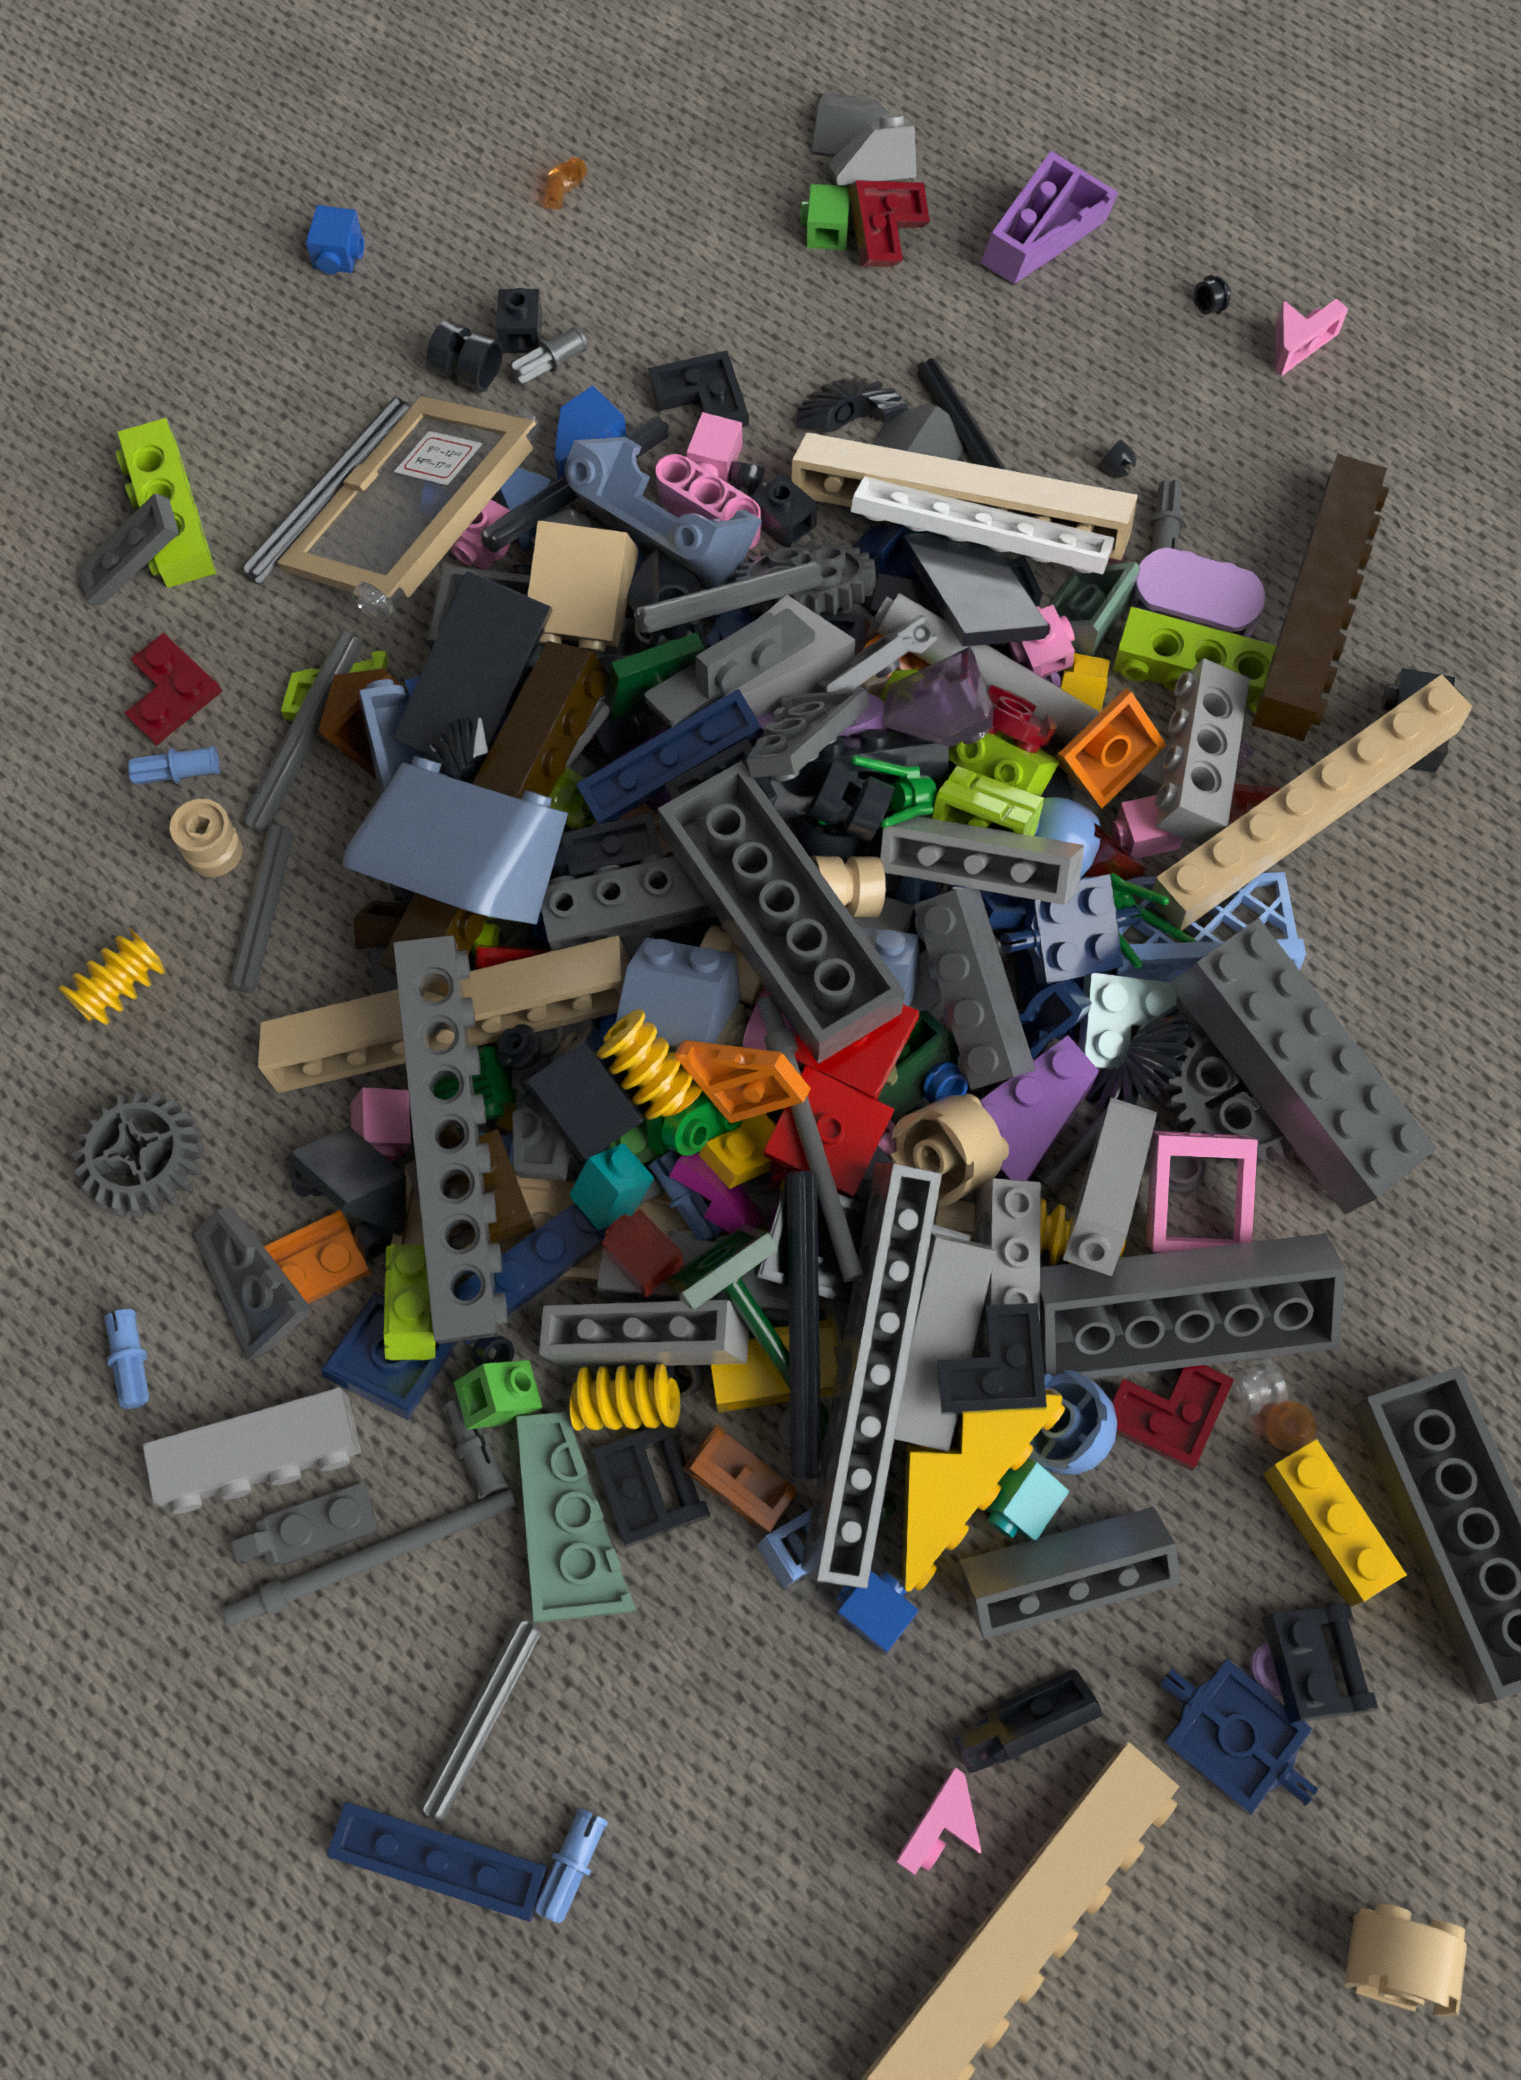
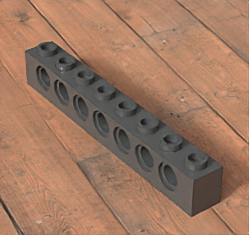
(417, 967)
(871, 1375)

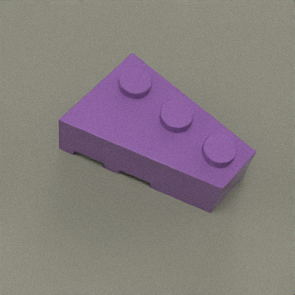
(1047, 218)
(1038, 1106)

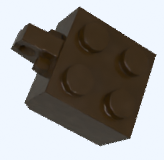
(511, 1208)

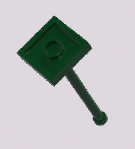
(643, 671)
(721, 1270)

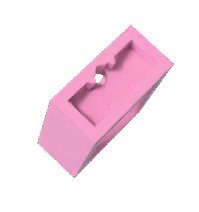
(1198, 1145)

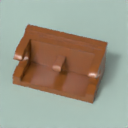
(740, 1479)

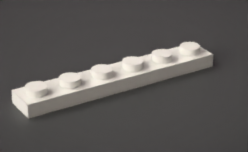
(982, 525)

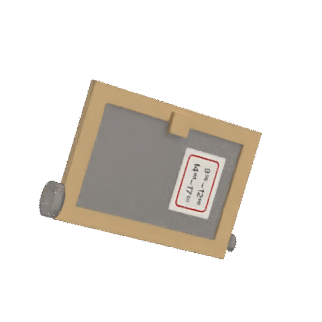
(410, 501)

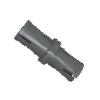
(476, 1452)

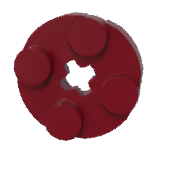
(1016, 718)

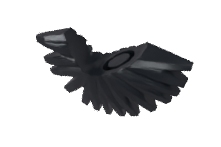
(846, 402)
(460, 750)
(1147, 1061)

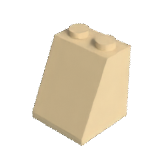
(585, 582)

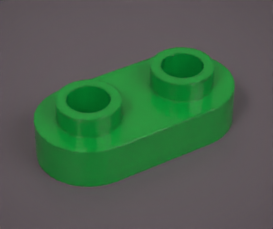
(694, 1126)

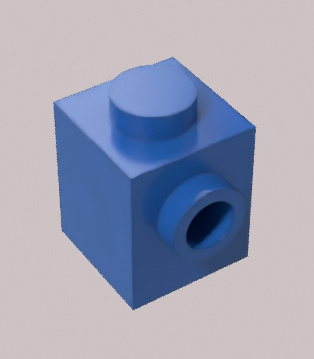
(335, 239)
(877, 1611)

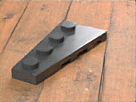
(802, 730)
(536, 1146)

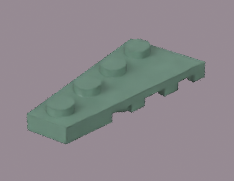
(567, 1544)

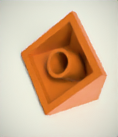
(1111, 749)

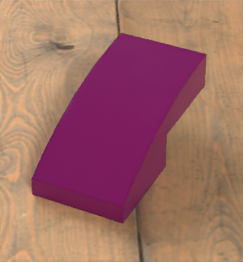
(728, 1207)

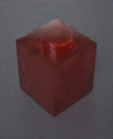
(641, 1251)

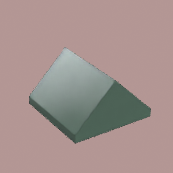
(1095, 603)

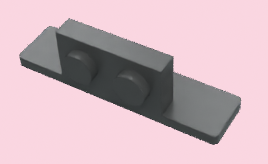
(729, 665)

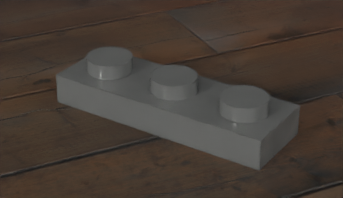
(128, 549)

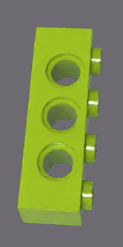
(157, 467)
(1186, 646)
(997, 756)

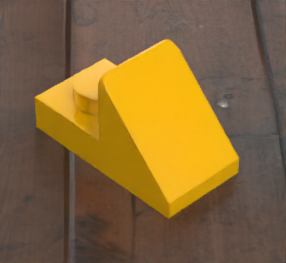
(1087, 679)
(738, 1154)

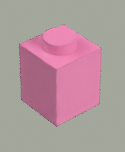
(716, 444)
(1137, 829)
(383, 1120)

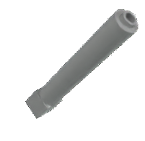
(999, 670)

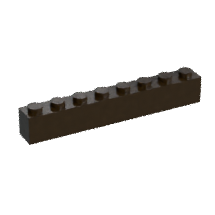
(1321, 598)
(525, 756)

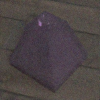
(941, 702)

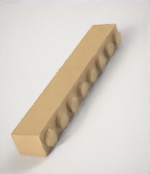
(834, 467)
(1311, 802)
(368, 1031)
(1031, 1923)

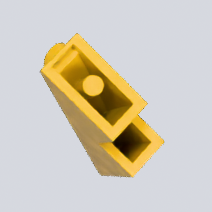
(951, 1484)

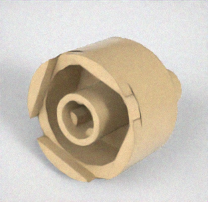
(952, 1139)
(1406, 1960)

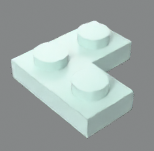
(1115, 1008)

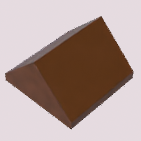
(343, 716)

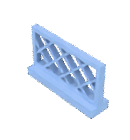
(1166, 959)

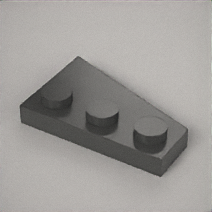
(250, 1283)

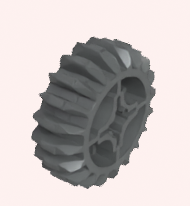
(99, 1162)

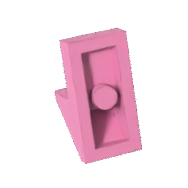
(1301, 336)
(948, 1811)

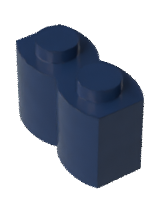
(1052, 1014)

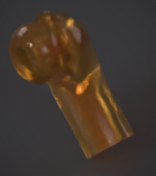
(561, 180)

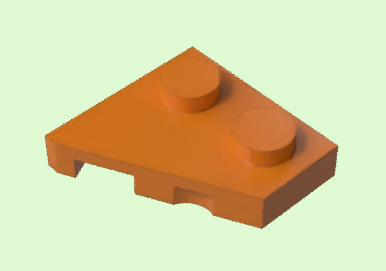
(742, 1079)

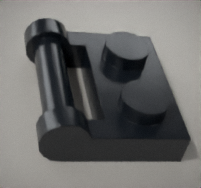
(634, 1489)
(1305, 1665)

